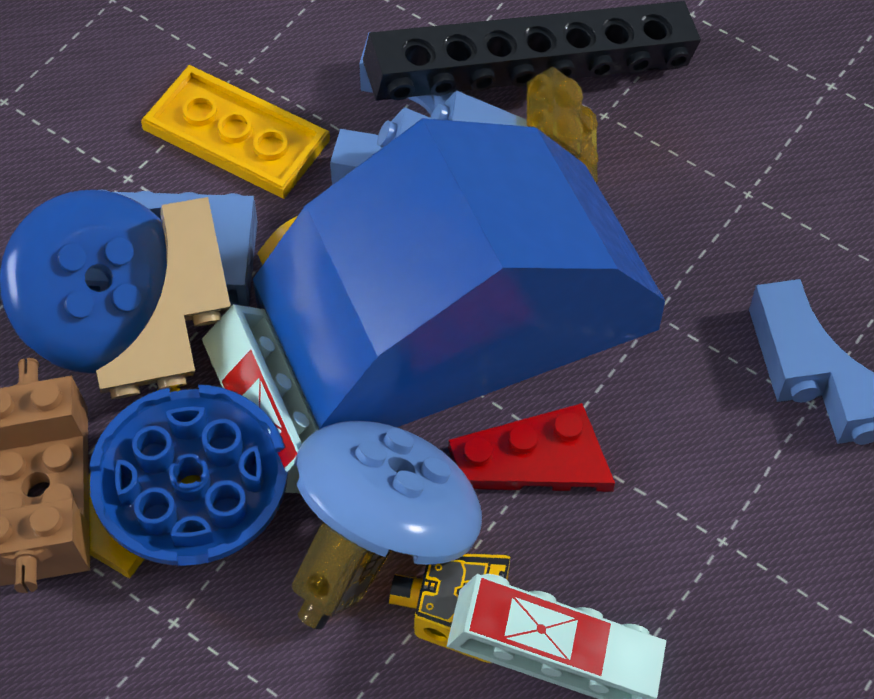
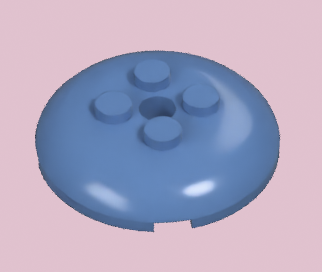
(389, 491)

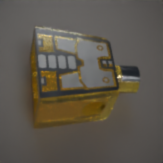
(333, 576)

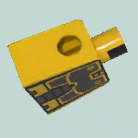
(438, 593)

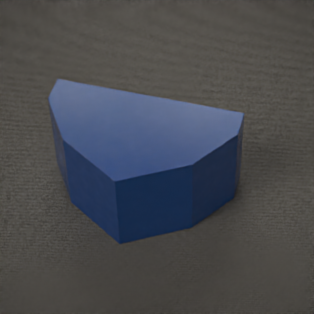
(451, 274)

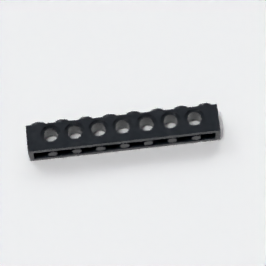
(518, 49)

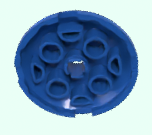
(46, 271)
(178, 436)

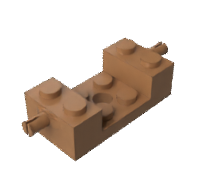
(43, 442)

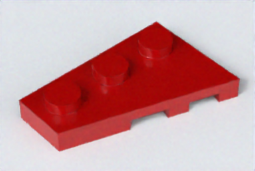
(535, 451)

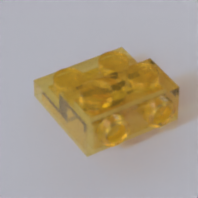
(558, 112)

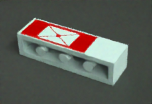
(254, 365)
(555, 641)

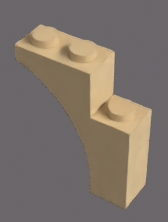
(191, 291)

